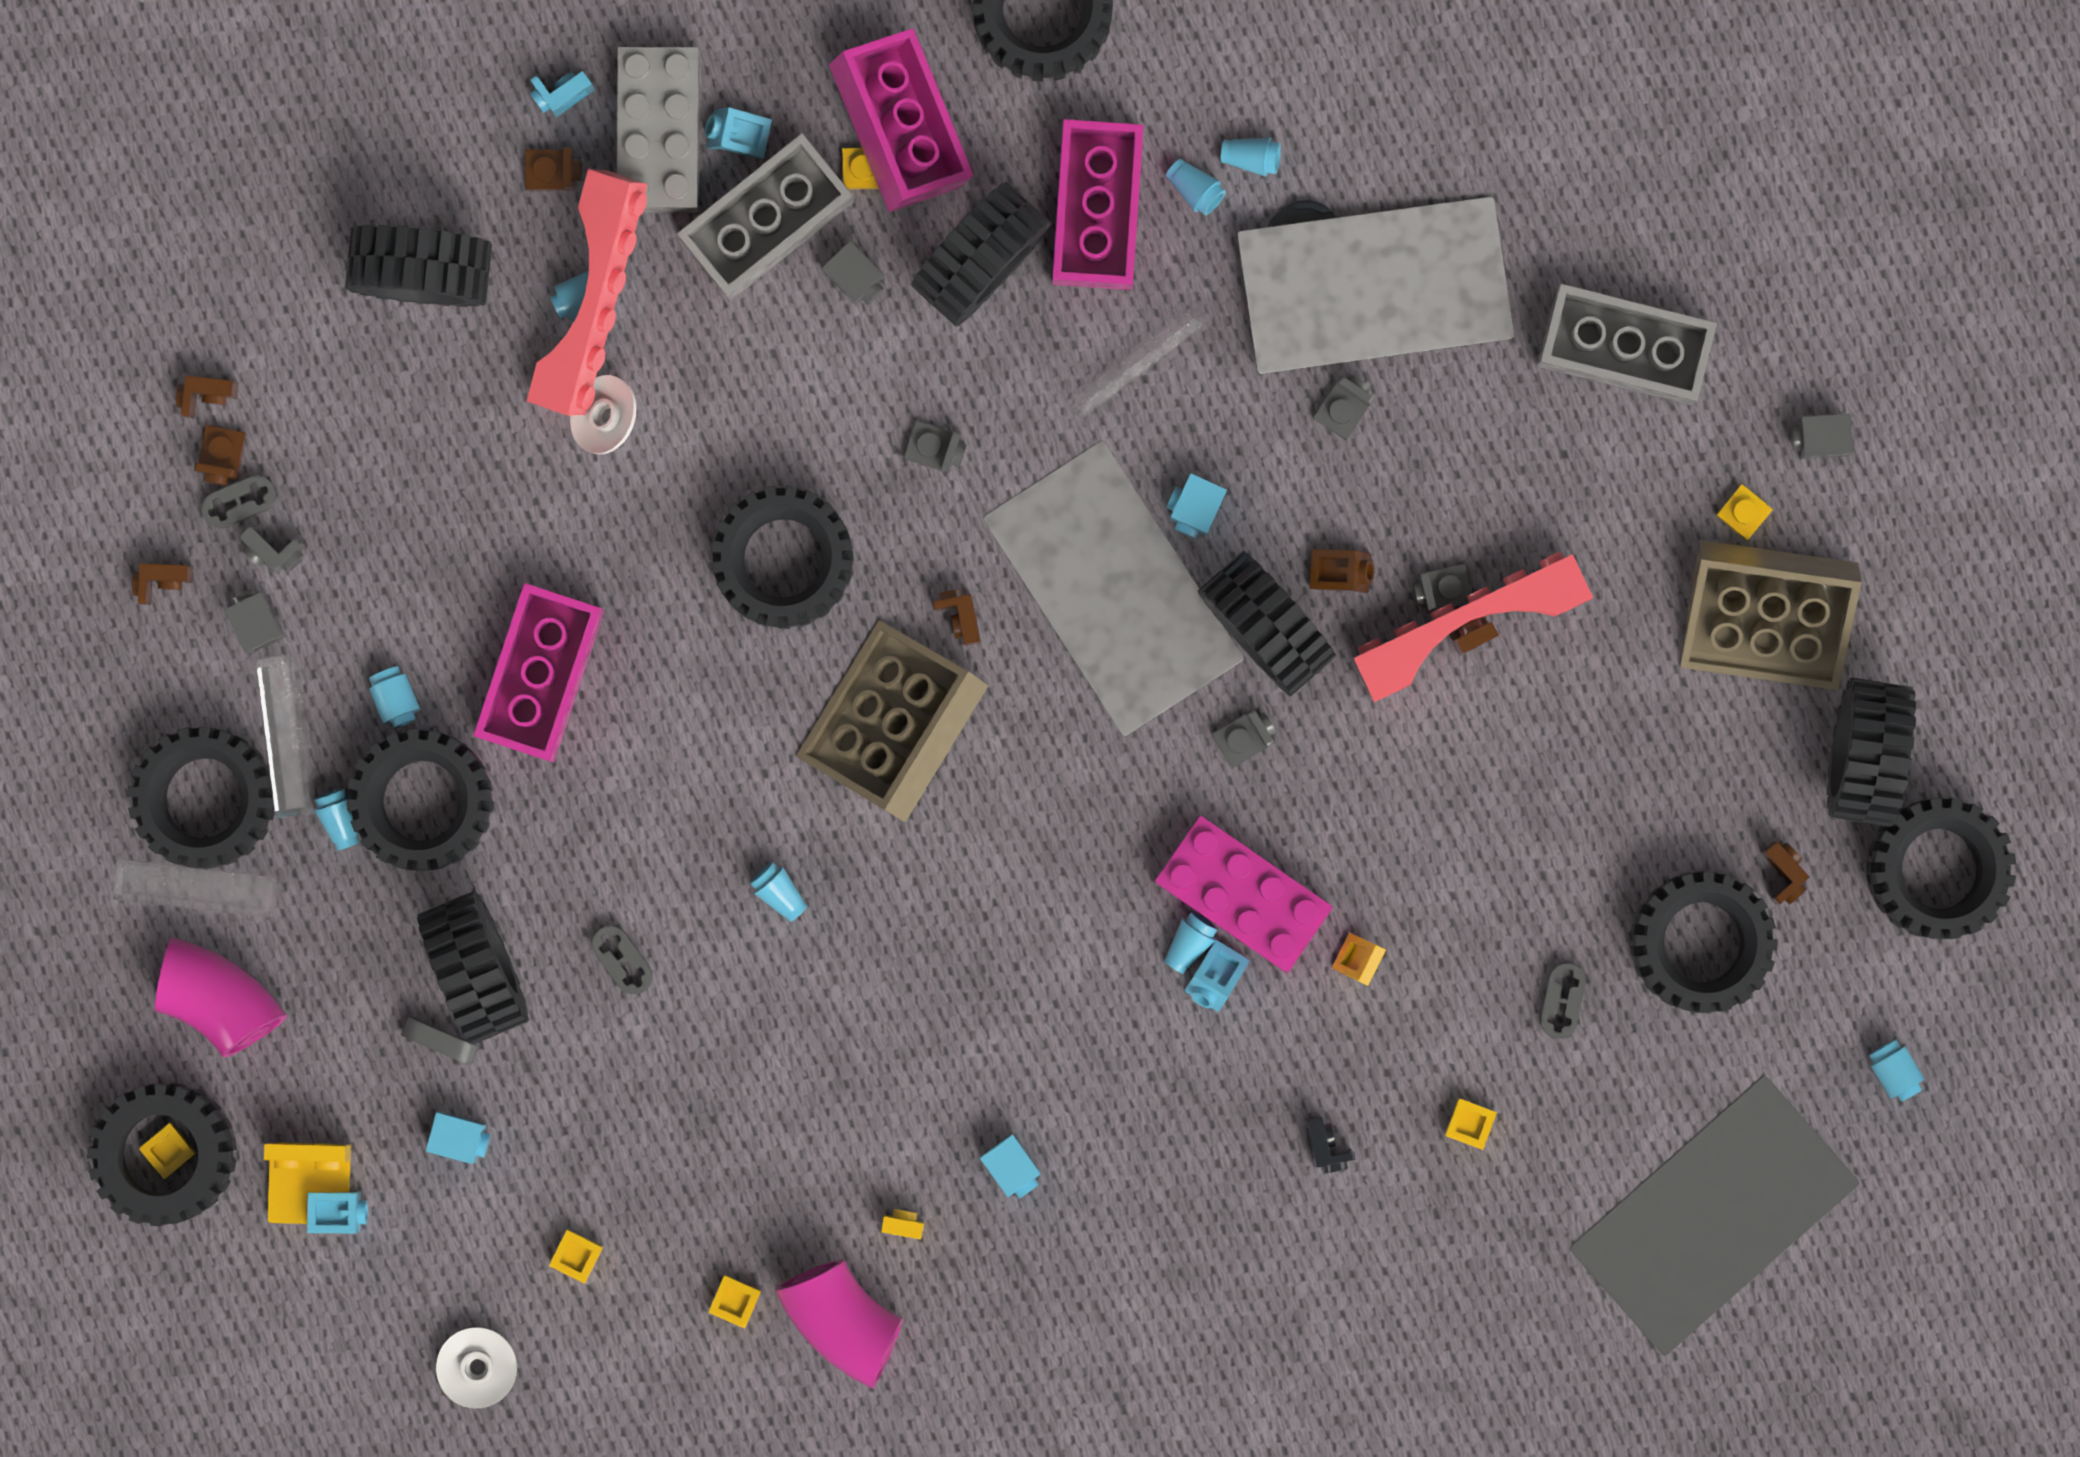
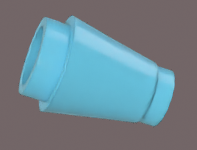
(1252, 154)
(1196, 187)
(336, 819)
(778, 891)
(1190, 942)

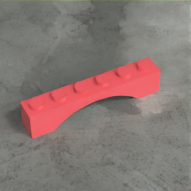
(610, 216)
(1548, 591)

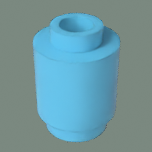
(570, 296)
(394, 697)
(1896, 1070)

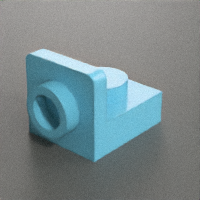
(568, 92)
(738, 132)
(1216, 976)
(336, 1212)

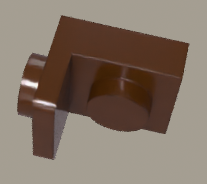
(552, 170)
(212, 391)
(220, 455)
(1341, 570)
(168, 578)
(964, 622)
(1473, 635)

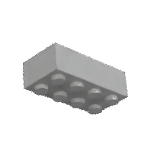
(660, 124)
(766, 217)
(1626, 344)

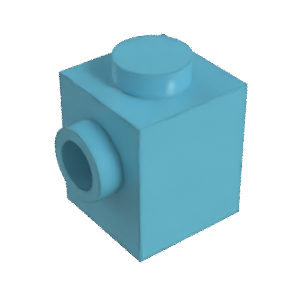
(1195, 506)

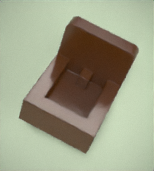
(1786, 862)

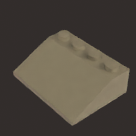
(1770, 614)
(892, 720)

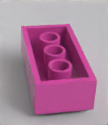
(900, 120)
(1098, 204)
(539, 672)
(1243, 894)

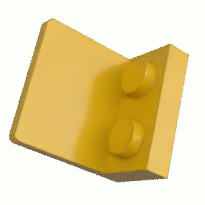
(300, 1170)

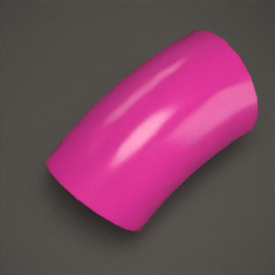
(215, 997)
(841, 1320)

